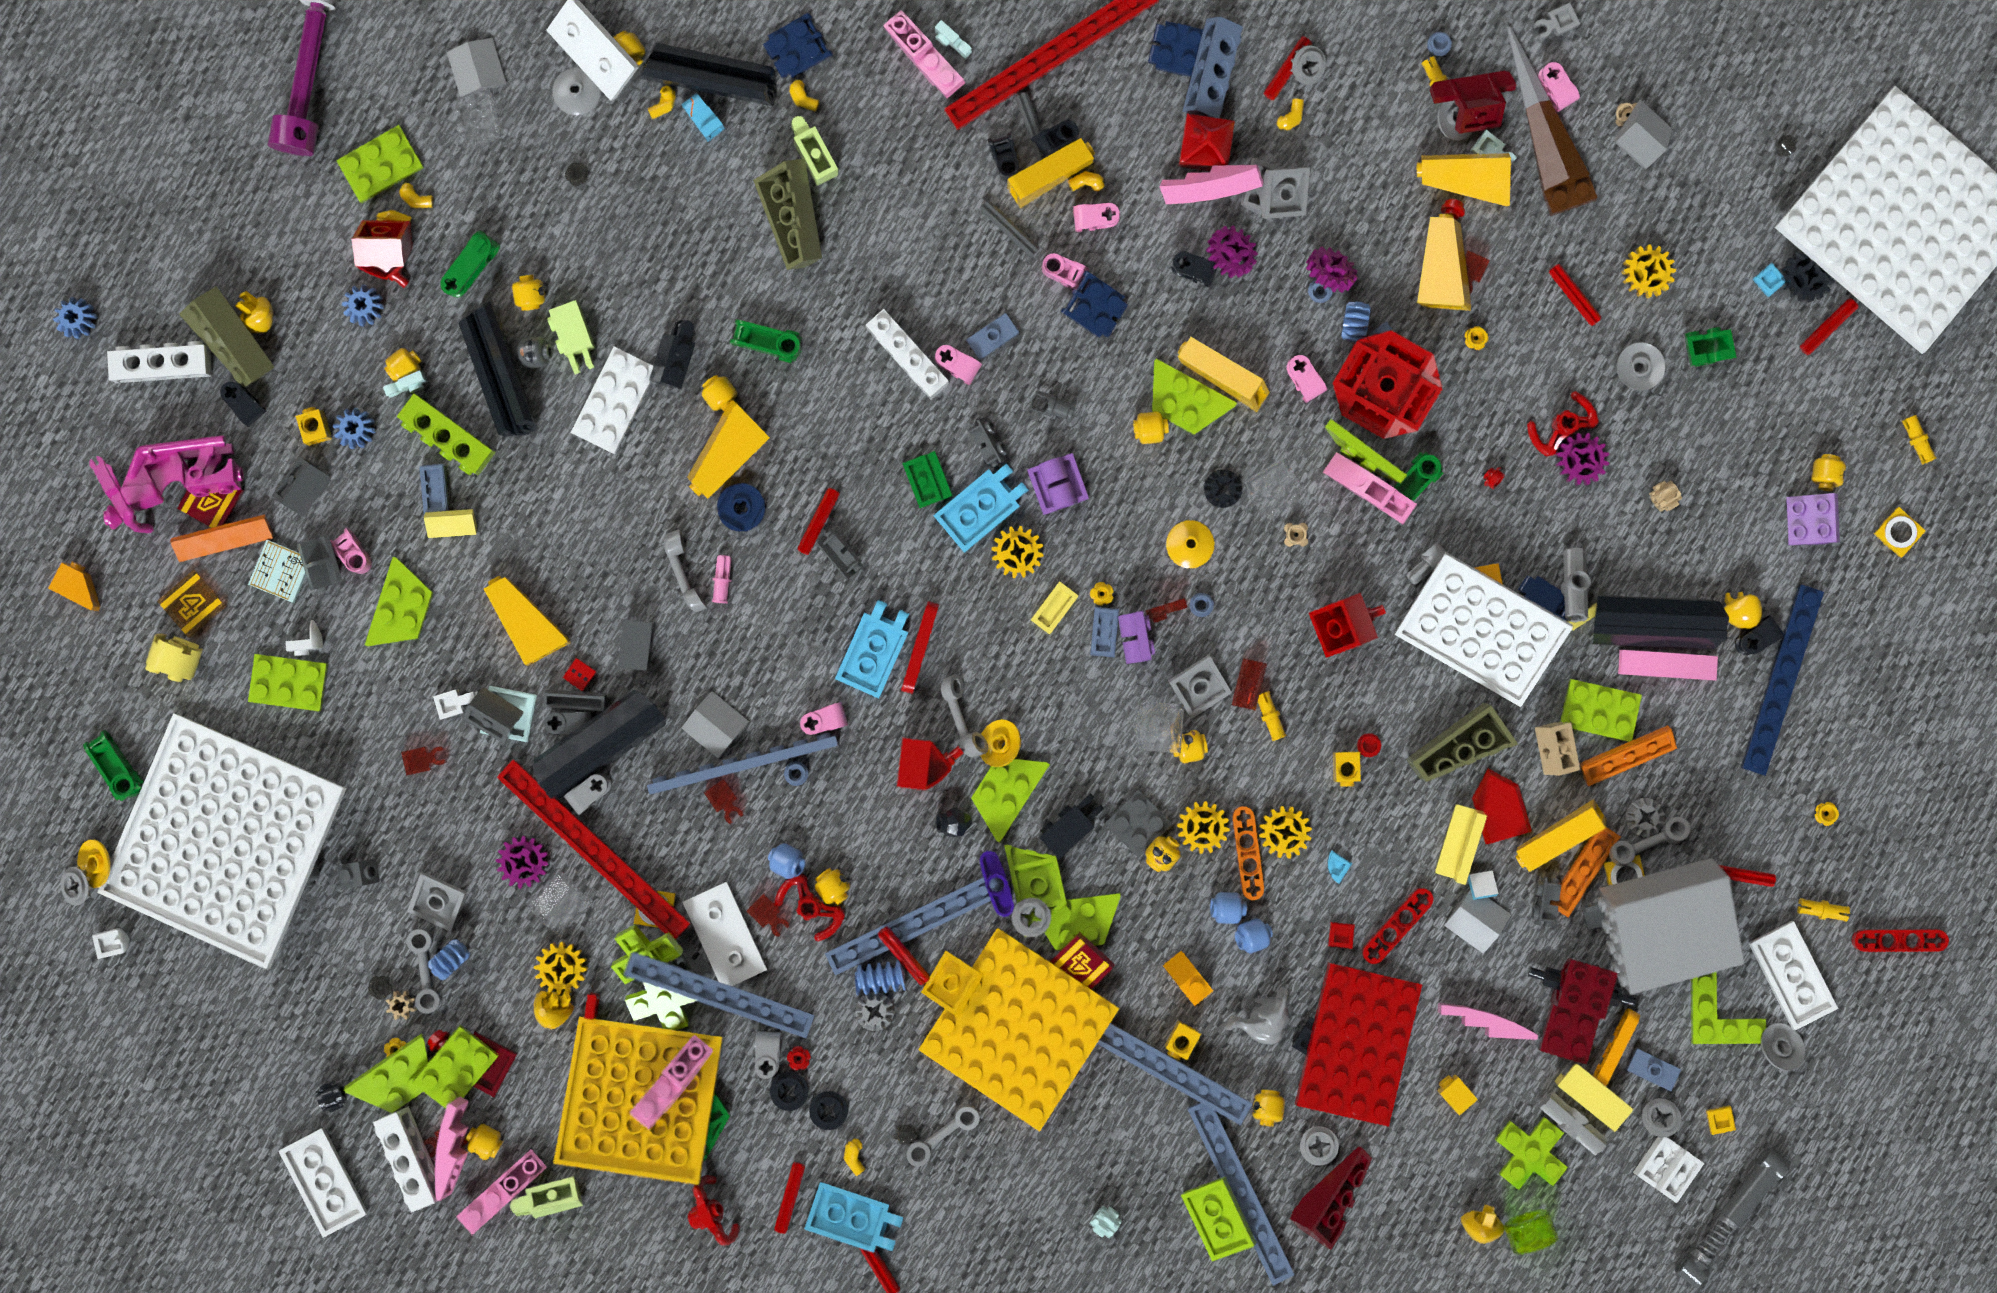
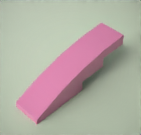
(1211, 185)
(1667, 665)
(1494, 1025)
(449, 1155)

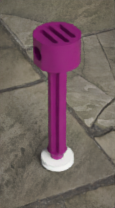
(283, 128)

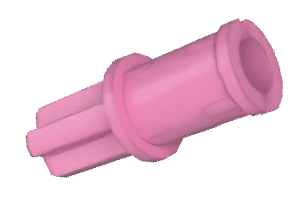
(722, 579)

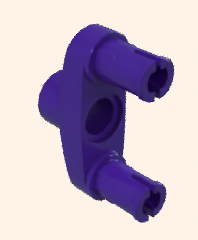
(992, 868)

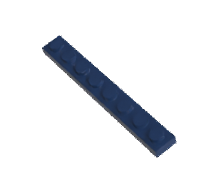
(1782, 680)

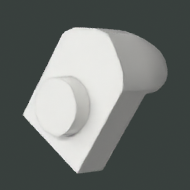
(302, 647)
(110, 942)

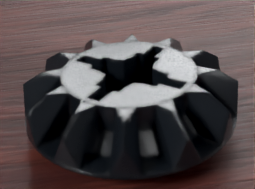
(1211, 488)
(787, 1102)
(828, 1122)

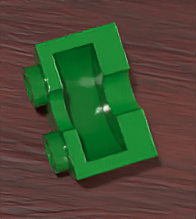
(1709, 348)

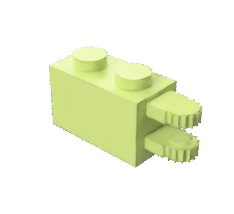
(814, 151)
(572, 333)
(548, 1198)

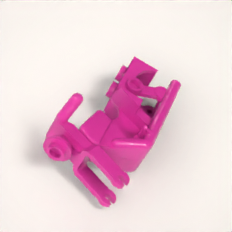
(159, 465)

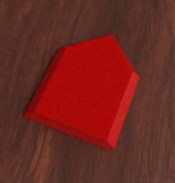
(1503, 806)

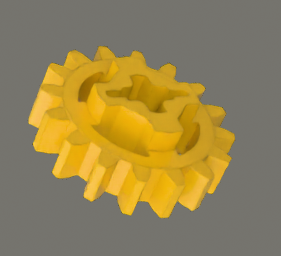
(1638, 267)
(1028, 549)
(1195, 818)
(1287, 821)
(571, 968)

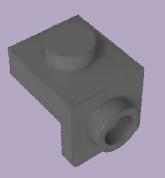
(358, 873)

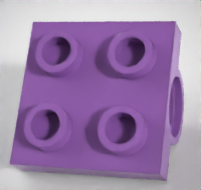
(1057, 484)
(1813, 519)
(1140, 648)

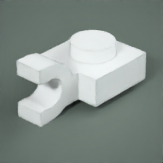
(452, 703)

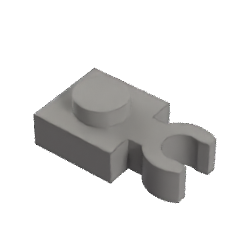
(1560, 20)

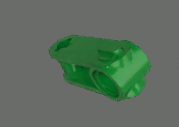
(469, 264)
(766, 340)
(1416, 479)
(113, 766)

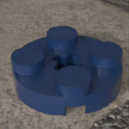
(728, 512)

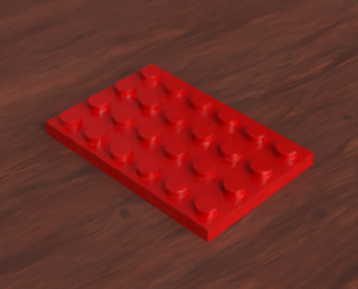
(1358, 1044)

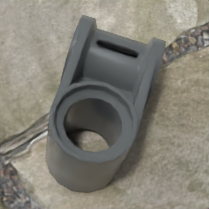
(570, 721)

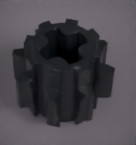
(331, 1096)

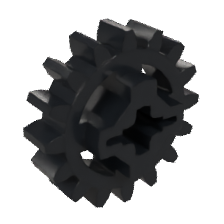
(1804, 285)

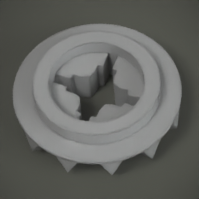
(1314, 71)
(1633, 817)
(69, 880)
(1025, 907)
(871, 1000)
(1664, 1107)
(1328, 1152)

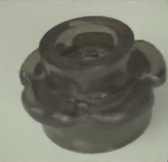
(1786, 146)
(570, 174)
(375, 991)
(905, 1134)

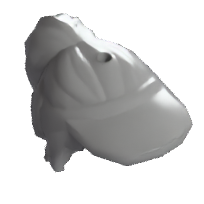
(1267, 1021)

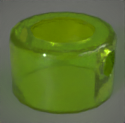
(1531, 1233)

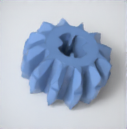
(369, 298)
(1355, 321)
(82, 323)
(361, 431)
(448, 959)

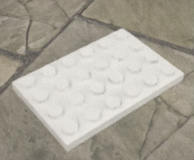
(1483, 629)

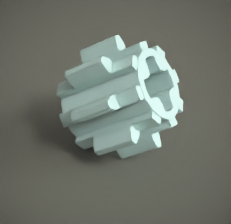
(1105, 1222)

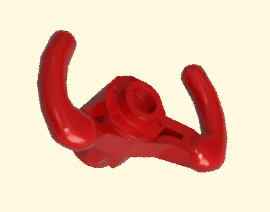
(1564, 425)
(811, 906)
(710, 1213)

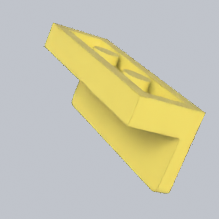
(1460, 843)
(1594, 1096)

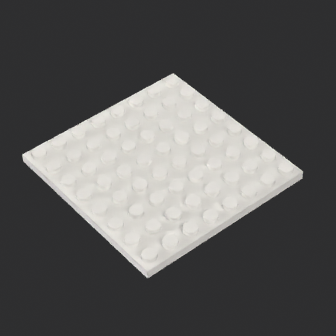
(1902, 220)
(222, 840)

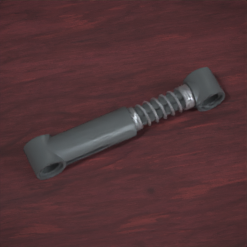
(1769, 1168)

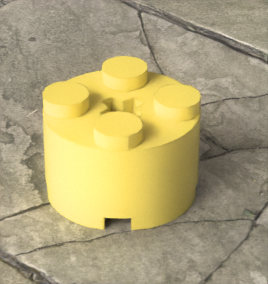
(173, 657)

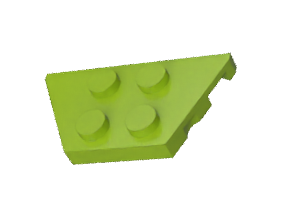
(1185, 399)
(1369, 459)
(400, 607)
(1005, 793)
(1036, 877)
(1086, 915)
(390, 1081)

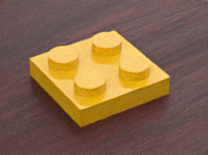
(952, 983)

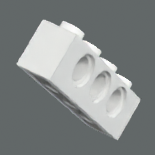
(907, 354)
(121, 360)
(410, 1146)

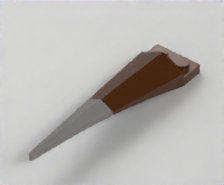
(1559, 166)

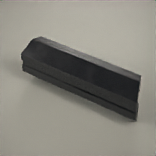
(711, 74)
(497, 372)
(1659, 622)
(597, 744)

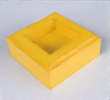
(1720, 1120)

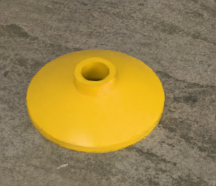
(1186, 556)
(995, 735)
(96, 861)

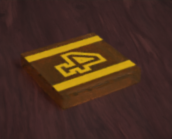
(191, 603)

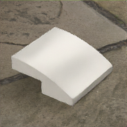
(1668, 1168)

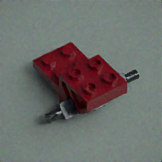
(1577, 1005)

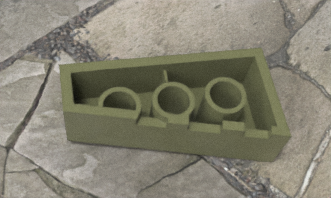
(790, 212)
(227, 336)
(1468, 740)

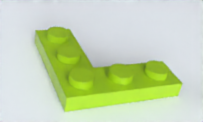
(1704, 1021)

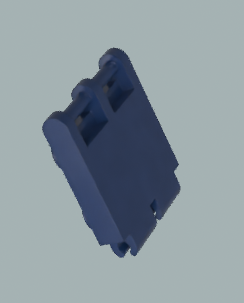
(796, 47)
(1177, 48)
(1095, 306)
(1543, 594)

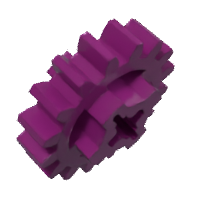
(1232, 251)
(1331, 269)
(1573, 453)
(527, 851)

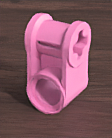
(1558, 88)
(1090, 216)
(1065, 272)
(961, 365)
(1308, 381)
(348, 548)
(828, 719)

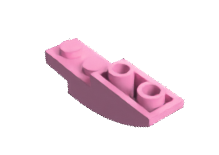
(923, 54)
(1370, 488)
(672, 1082)
(501, 1192)

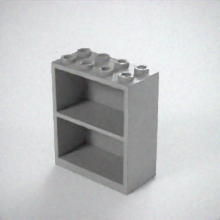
(1671, 926)

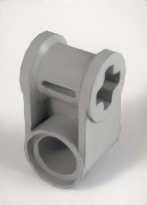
(586, 795)
(767, 1049)

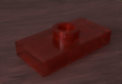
(1249, 684)

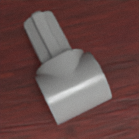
(1428, 564)

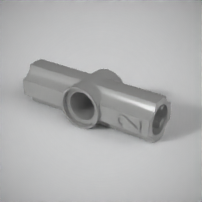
(1575, 596)
(1573, 1123)

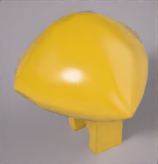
(256, 313)
(1744, 611)
(552, 1009)
(1483, 1225)

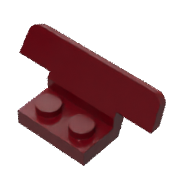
(1477, 97)

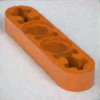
(1245, 853)

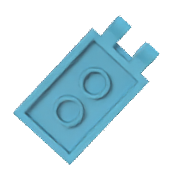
(980, 508)
(873, 651)
(851, 1218)

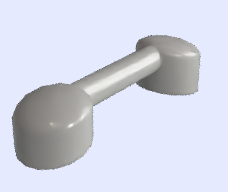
(673, 547)
(972, 743)
(1623, 853)
(427, 999)
(919, 1151)

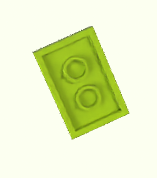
(380, 164)
(287, 682)
(1601, 710)
(455, 1067)
(1218, 1219)

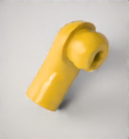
(800, 98)
(665, 104)
(1292, 118)
(1087, 178)
(413, 199)
(393, 215)
(851, 1156)

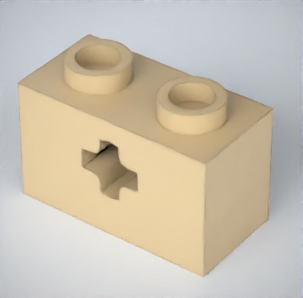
(1557, 748)

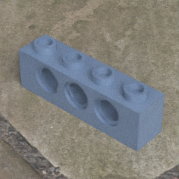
(1210, 55)

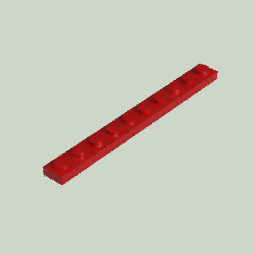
(1044, 60)
(594, 850)

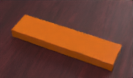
(221, 538)
(1628, 755)
(1584, 870)

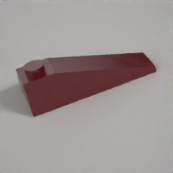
(1324, 1205)

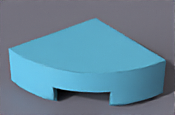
(1337, 866)

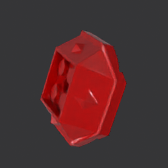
(1392, 410)

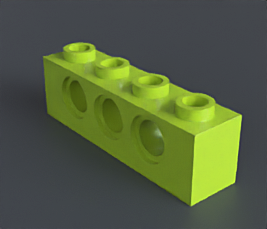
(411, 418)

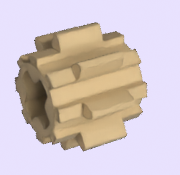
(1665, 496)
(404, 1012)

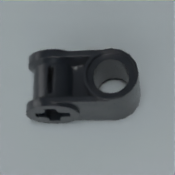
(1052, 139)
(1004, 153)
(1198, 268)
(244, 405)
(1761, 636)

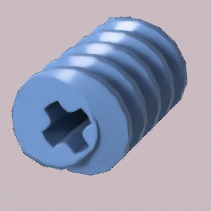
(879, 977)

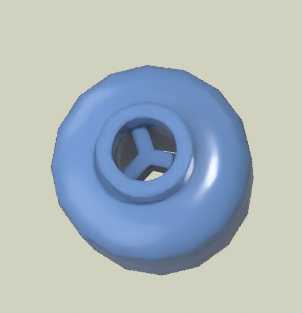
(786, 861)
(1227, 908)
(1253, 935)

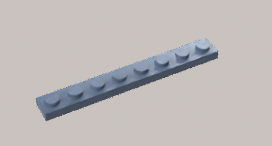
(732, 765)
(912, 924)
(718, 994)
(1175, 1073)
(1229, 1166)

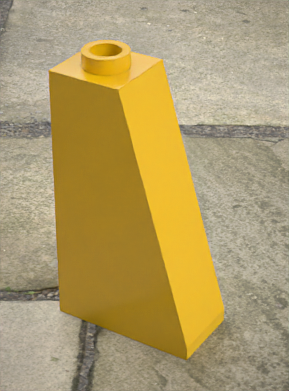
(1050, 172)
(1470, 175)
(1444, 267)
(1224, 373)
(726, 450)
(525, 623)
(1561, 836)

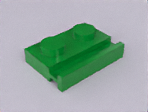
(927, 479)

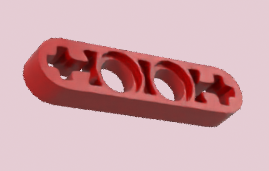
(920, 647)
(1400, 928)
(1899, 943)

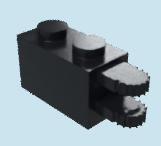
(674, 356)
(1069, 827)

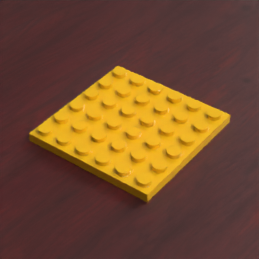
(1020, 1030)
(608, 1077)

